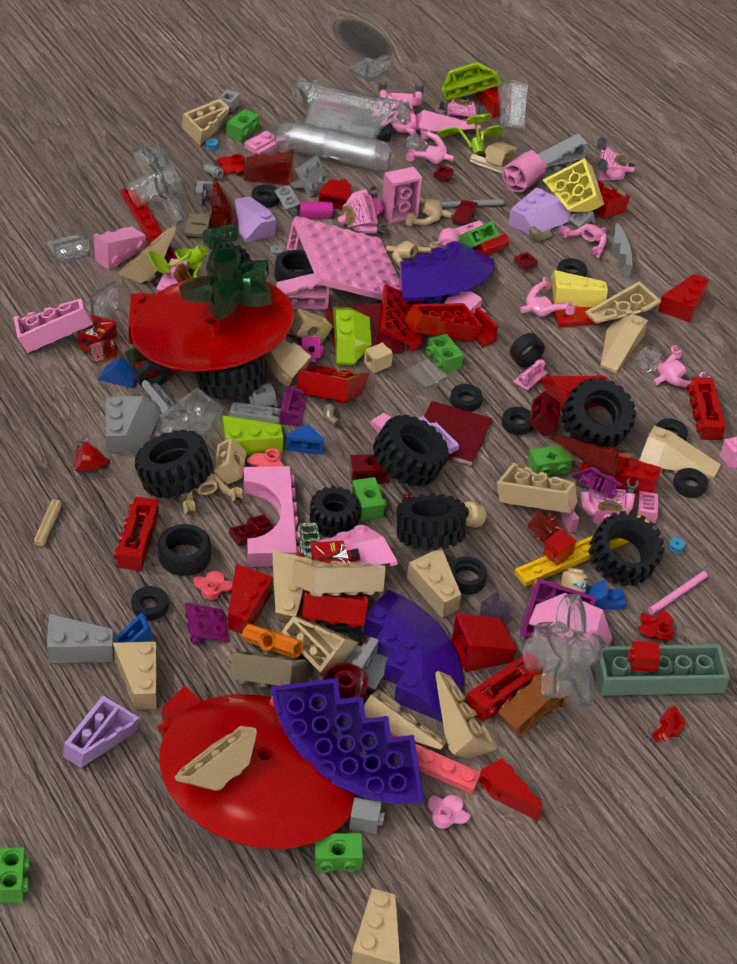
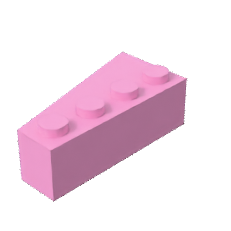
(51, 324)

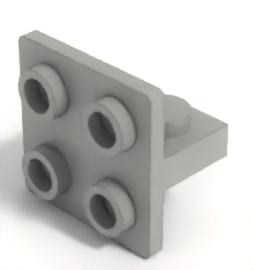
(311, 176)
(370, 661)

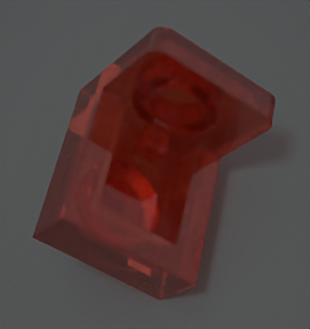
(102, 349)

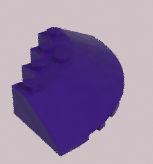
(444, 272)
(414, 651)
(346, 744)

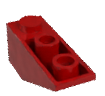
(507, 788)

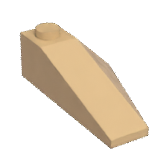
(461, 728)

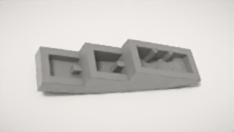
(622, 249)

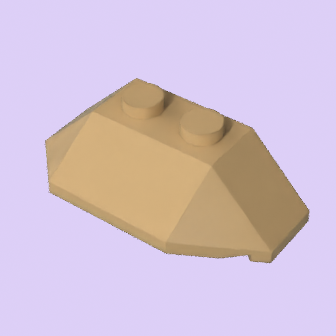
(220, 761)

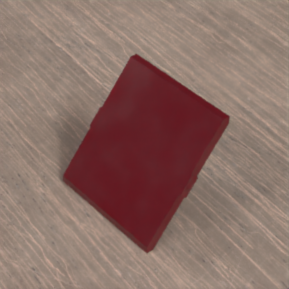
(374, 312)
(463, 426)

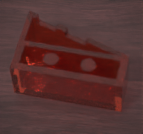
(270, 168)

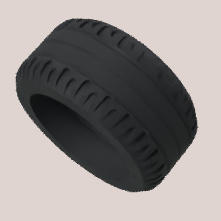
(292, 260)
(184, 535)

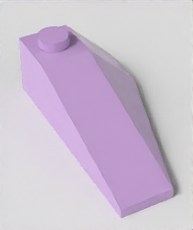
(254, 219)

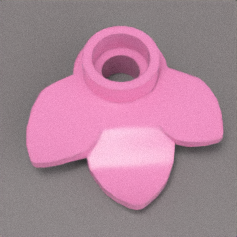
(447, 811)

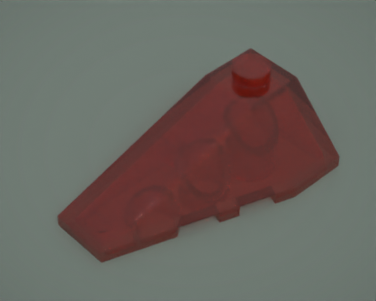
(220, 208)
(607, 460)

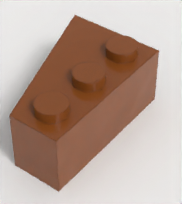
(527, 707)

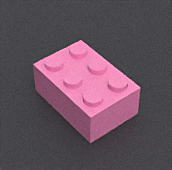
(401, 194)

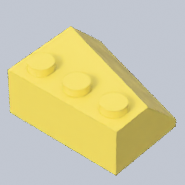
(576, 187)
(577, 289)

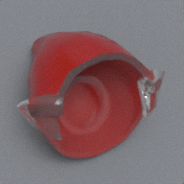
(87, 458)

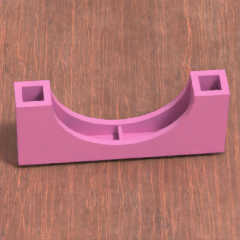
(275, 487)

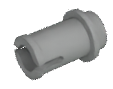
(216, 172)

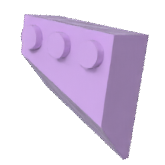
(538, 210)

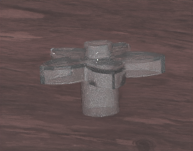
(159, 183)
(565, 653)

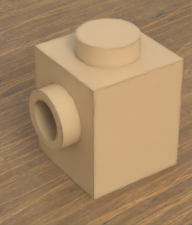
(378, 357)

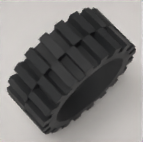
(431, 521)
(639, 534)

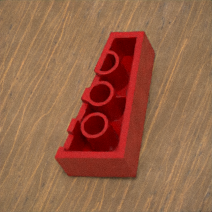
(443, 318)
(645, 473)

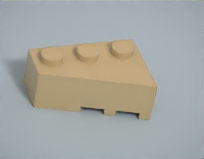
(205, 120)
(435, 582)
(321, 645)

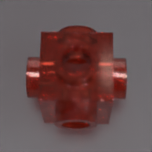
(544, 525)

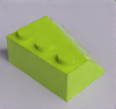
(252, 434)

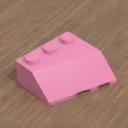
(370, 544)

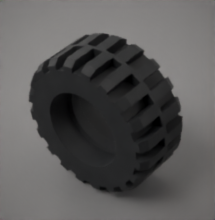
(233, 381)
(606, 395)
(410, 450)
(173, 463)

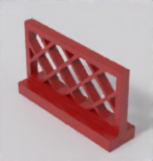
(414, 339)

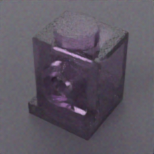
(496, 608)

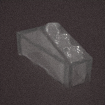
(512, 104)

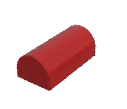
(493, 245)

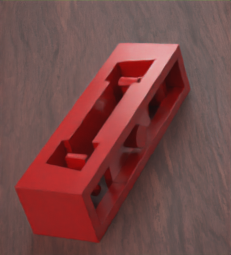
(713, 426)
(127, 553)
(502, 683)

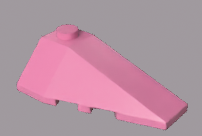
(437, 122)

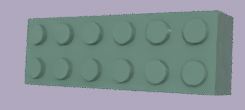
(680, 671)

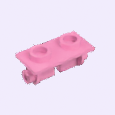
(532, 375)

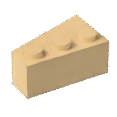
(287, 596)
(139, 671)
(378, 933)

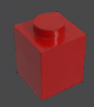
(559, 547)
(644, 656)

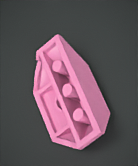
(595, 617)

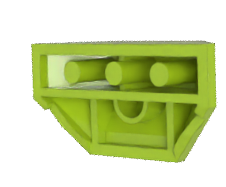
(469, 80)
(351, 335)

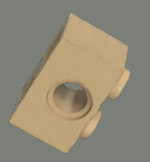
(500, 153)
(310, 325)
(230, 461)

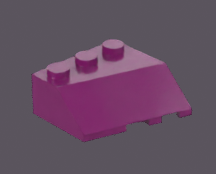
(543, 591)

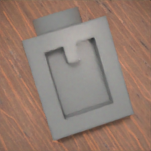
(203, 189)
(581, 218)

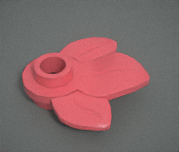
(270, 458)
(212, 585)

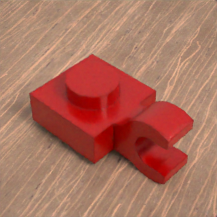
(671, 723)

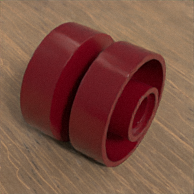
(351, 680)

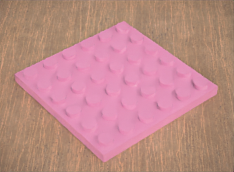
(347, 258)

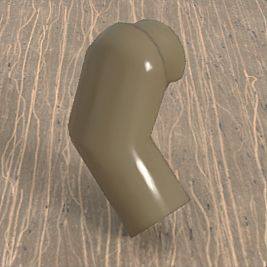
(538, 235)
(328, 415)

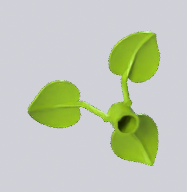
(478, 142)
(193, 256)

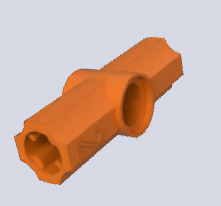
(281, 643)

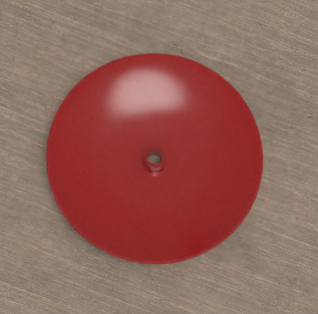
(190, 339)
(274, 800)

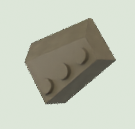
(268, 669)

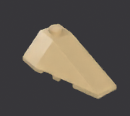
(141, 268)
(627, 302)
(621, 340)
(286, 361)
(673, 453)
(400, 722)

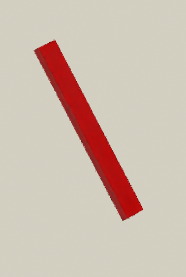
(146, 222)

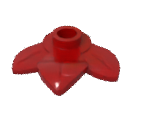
(232, 164)
(657, 626)

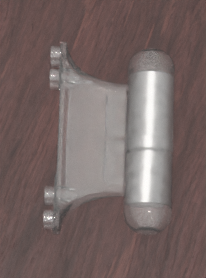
(342, 126)

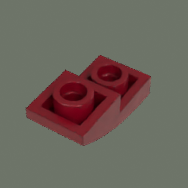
(464, 212)
(254, 528)

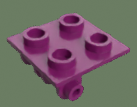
(597, 481)
(205, 623)

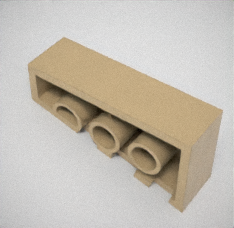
(536, 490)
(338, 577)

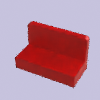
(489, 329)

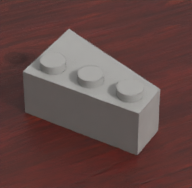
(564, 154)
(78, 641)

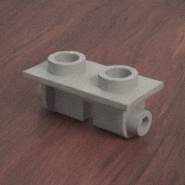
(288, 199)

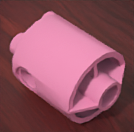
(524, 171)

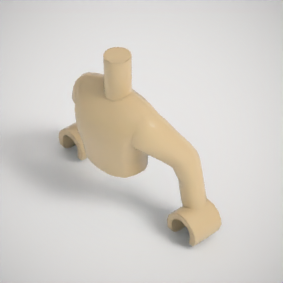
(431, 208)
(409, 250)
(210, 486)

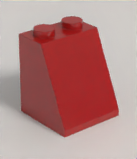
(481, 641)

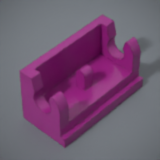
(292, 407)

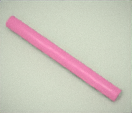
(677, 593)

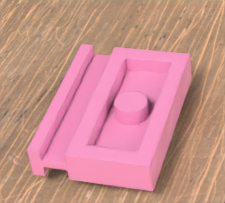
(261, 143)

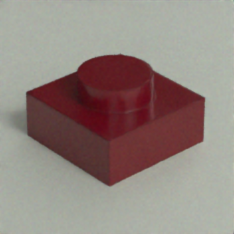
(444, 173)
(525, 261)

